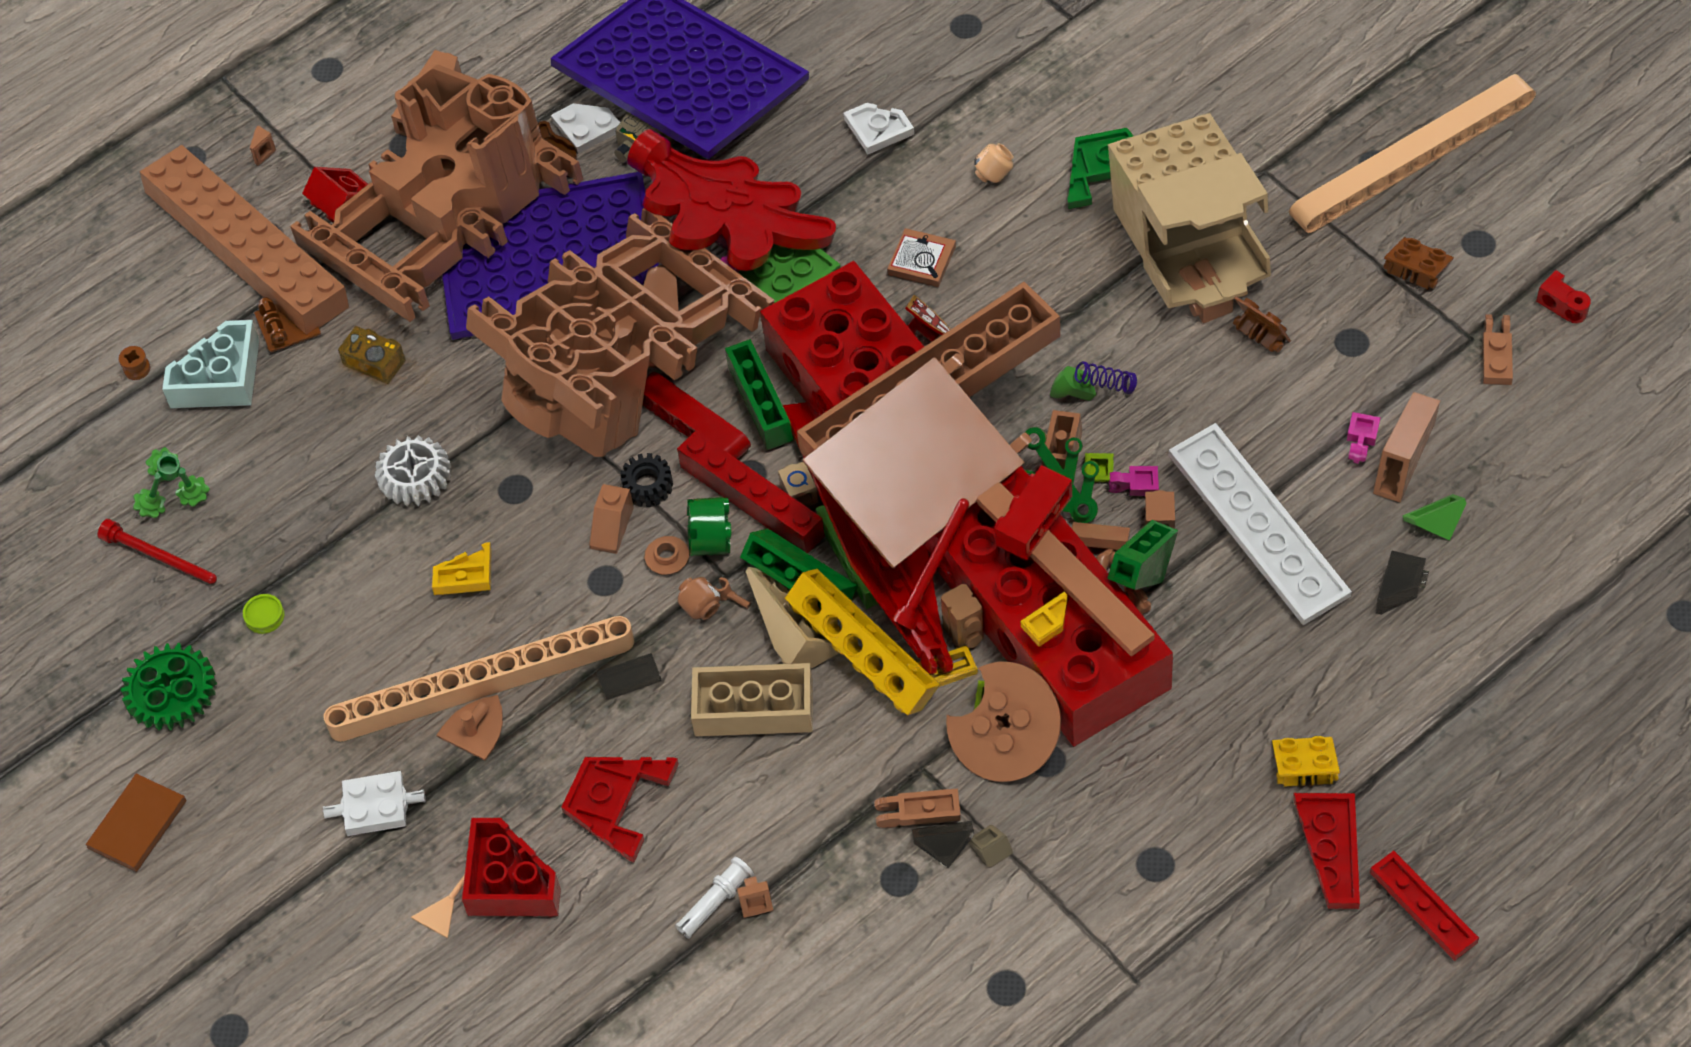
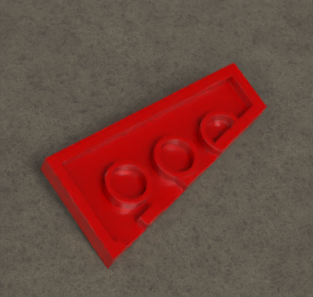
(1332, 842)

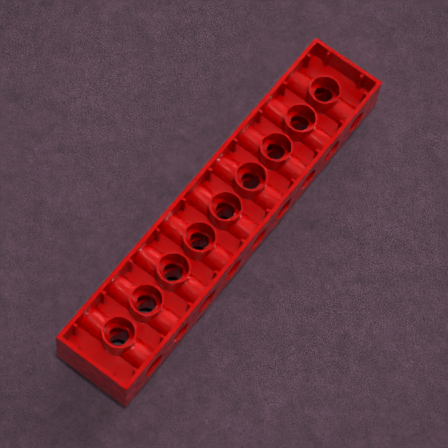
(846, 335)

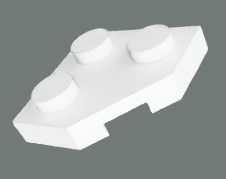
(585, 125)
(878, 127)

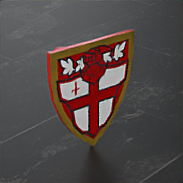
(925, 320)

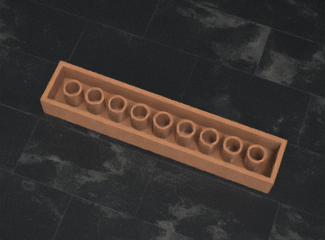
(244, 239)
(987, 341)

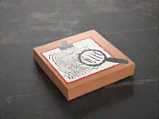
(921, 257)

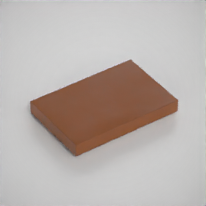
(136, 822)

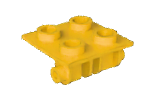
(1305, 758)

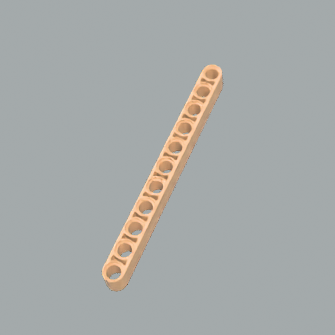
(1411, 153)
(469, 688)

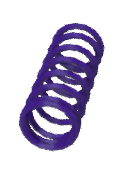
(1133, 383)

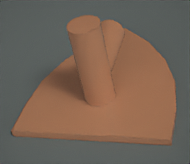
(475, 726)

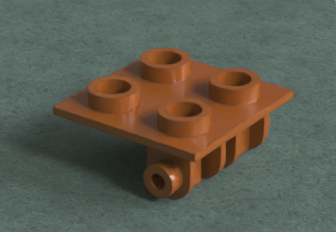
(1421, 259)
(1263, 327)
(277, 328)

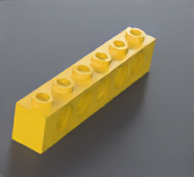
(876, 644)

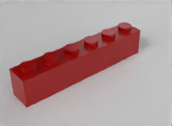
(750, 492)

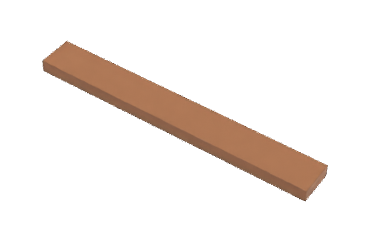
(1076, 580)

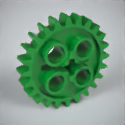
(168, 686)

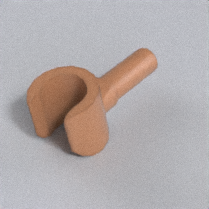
(727, 593)

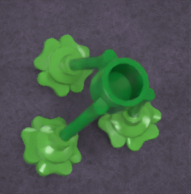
(167, 467)

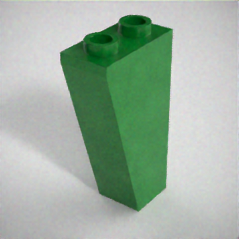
(1144, 557)

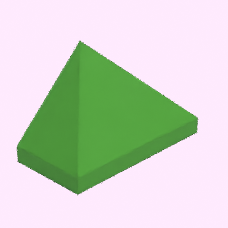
(1438, 517)

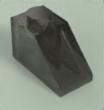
(1401, 581)

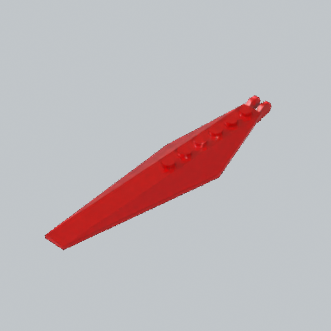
(888, 585)

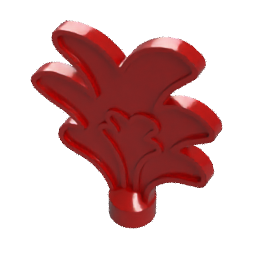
(724, 200)

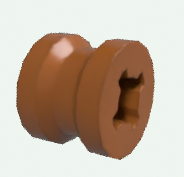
(134, 363)

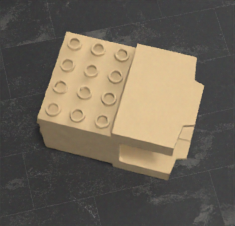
(1186, 202)

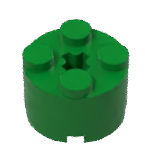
(708, 526)

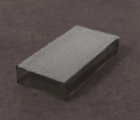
(629, 676)

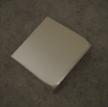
(991, 845)

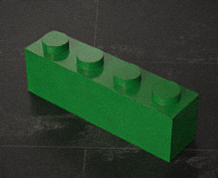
(759, 394)
(787, 562)

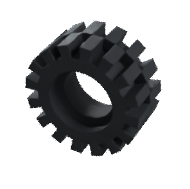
(643, 467)

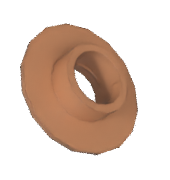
(669, 565)

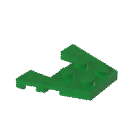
(1091, 164)

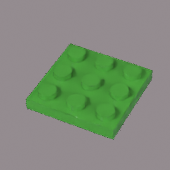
(790, 270)

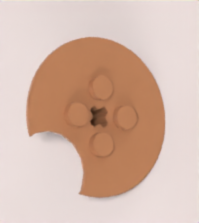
(1012, 726)

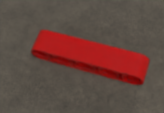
(689, 415)

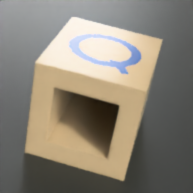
(798, 483)

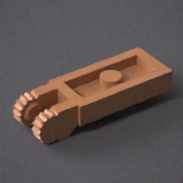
(1497, 353)
(919, 808)

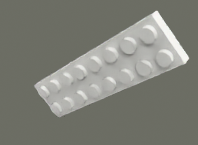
(1259, 524)

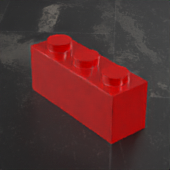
(1033, 512)

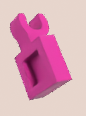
(1138, 480)

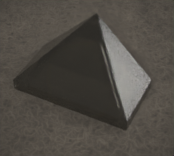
(944, 841)

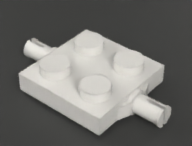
(374, 803)

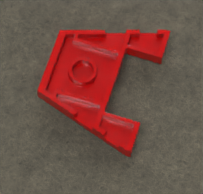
(603, 792)

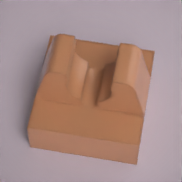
(754, 897)

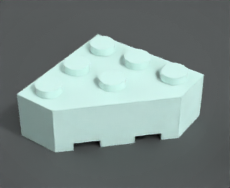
(215, 369)

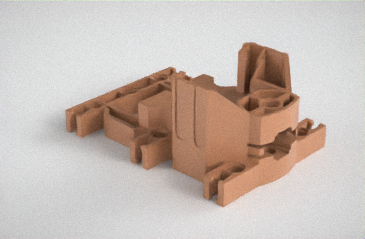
(464, 173)
(589, 334)

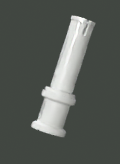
(723, 887)

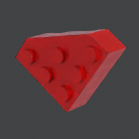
(506, 874)

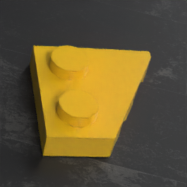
(464, 573)

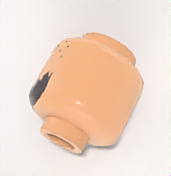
(993, 163)

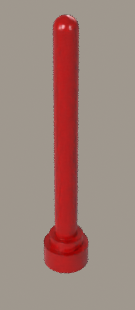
(112, 532)
(907, 613)

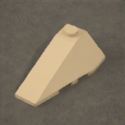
(788, 631)

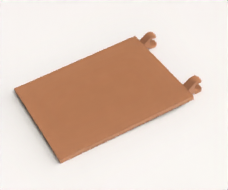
(913, 460)

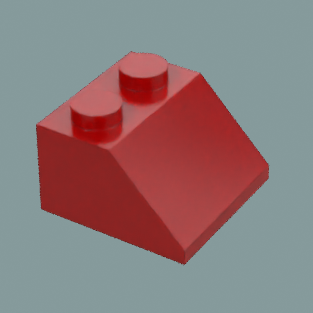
(331, 188)

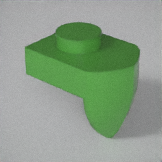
(1067, 385)

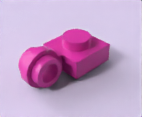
(1362, 430)

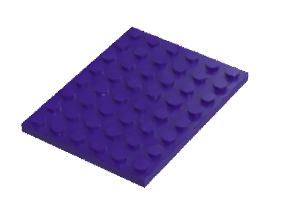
(680, 71)
(583, 221)

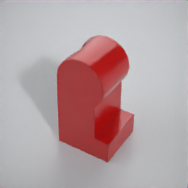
(1563, 299)

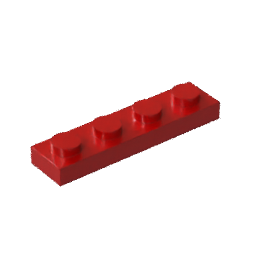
(1424, 905)

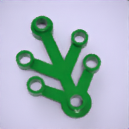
(1069, 472)

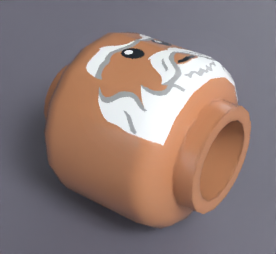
(698, 598)

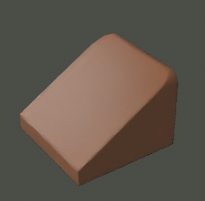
(261, 145)

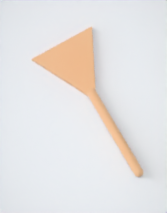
(439, 915)

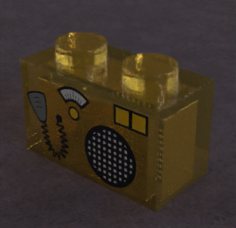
(372, 354)

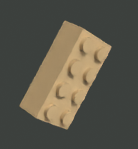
(752, 699)

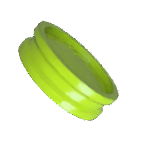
(263, 613)

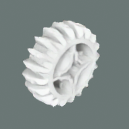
(429, 471)

